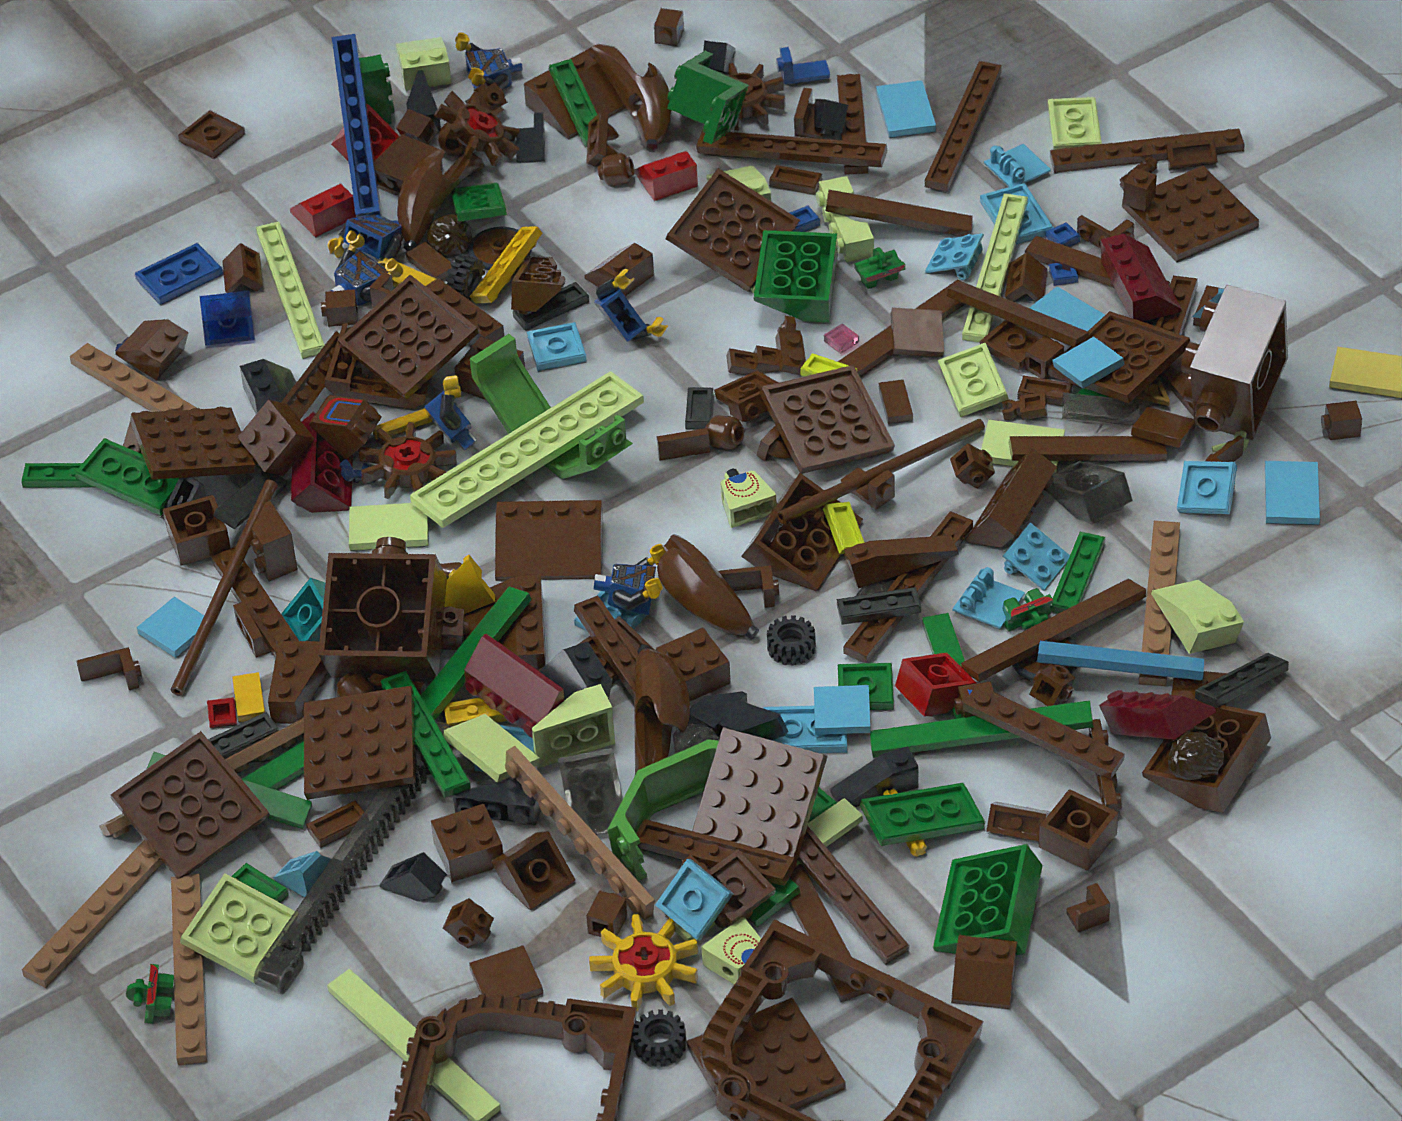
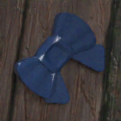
(350, 474)

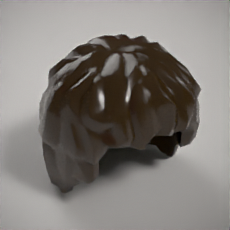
(449, 235)
(1195, 756)

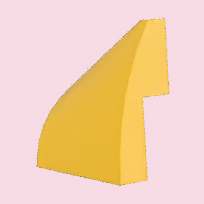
(466, 587)

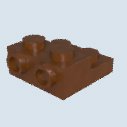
(744, 396)
(745, 883)

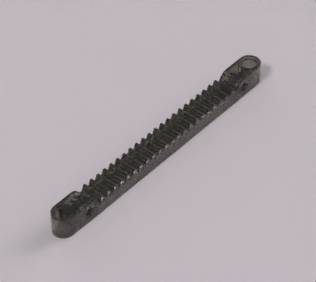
(284, 957)

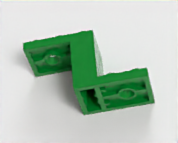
(707, 96)

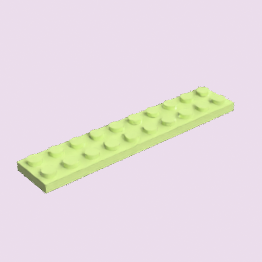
(526, 449)

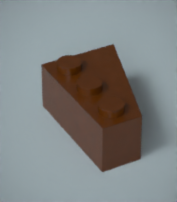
(294, 679)

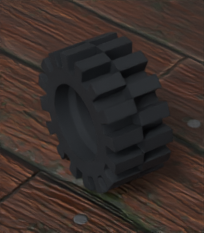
(465, 274)
(791, 629)
(659, 1024)

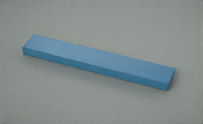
(1121, 660)

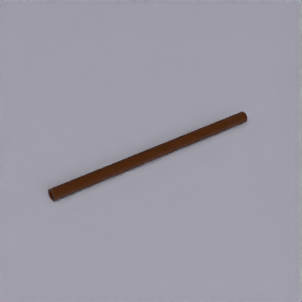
(892, 465)
(221, 592)

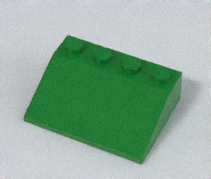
(797, 273)
(990, 898)

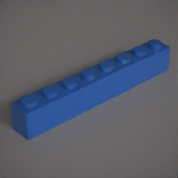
(356, 125)

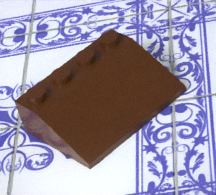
(544, 97)
(549, 539)
(801, 548)
(527, 632)
(1242, 740)

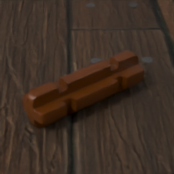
(1147, 165)

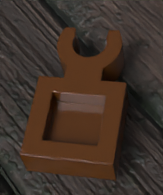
(1029, 407)

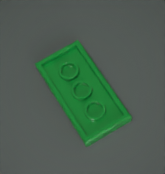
(478, 202)
(125, 476)
(922, 814)

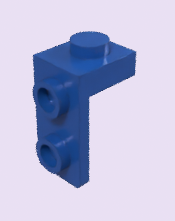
(800, 72)

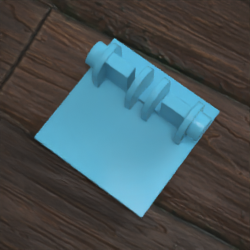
(1015, 165)
(957, 254)
(1035, 557)
(985, 599)

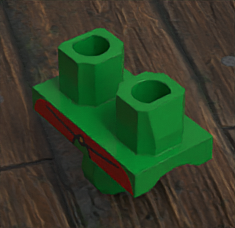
(879, 266)
(1029, 614)
(158, 983)

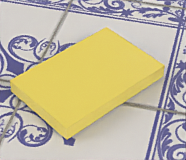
(1367, 372)

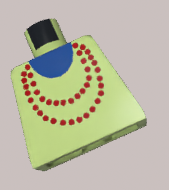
(745, 497)
(730, 950)

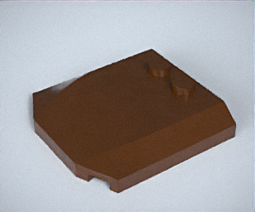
(352, 379)

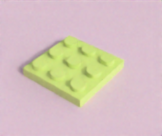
(236, 926)

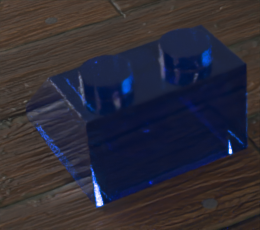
(227, 318)

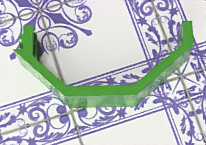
(519, 400)
(654, 790)

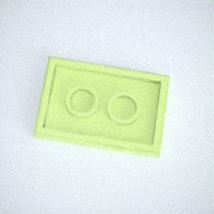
(1074, 122)
(973, 379)
(997, 439)
(387, 520)
(486, 745)

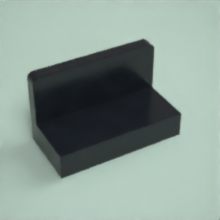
(532, 141)

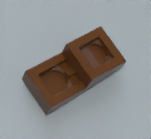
(744, 362)

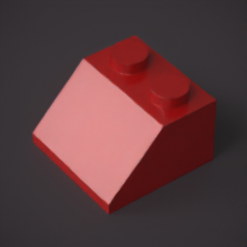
(381, 136)
(668, 175)
(325, 210)
(931, 682)

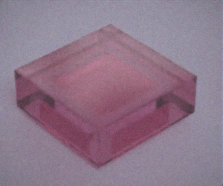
(841, 338)

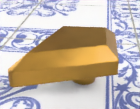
(1155, 393)

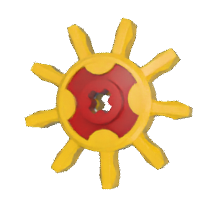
(644, 962)

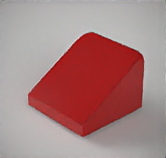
(222, 712)

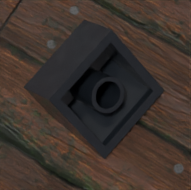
(265, 382)
(577, 669)

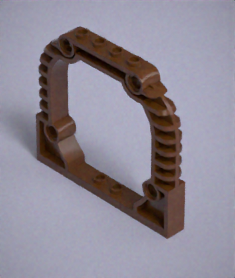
(792, 956)
(581, 1025)

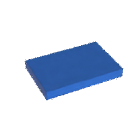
(178, 273)

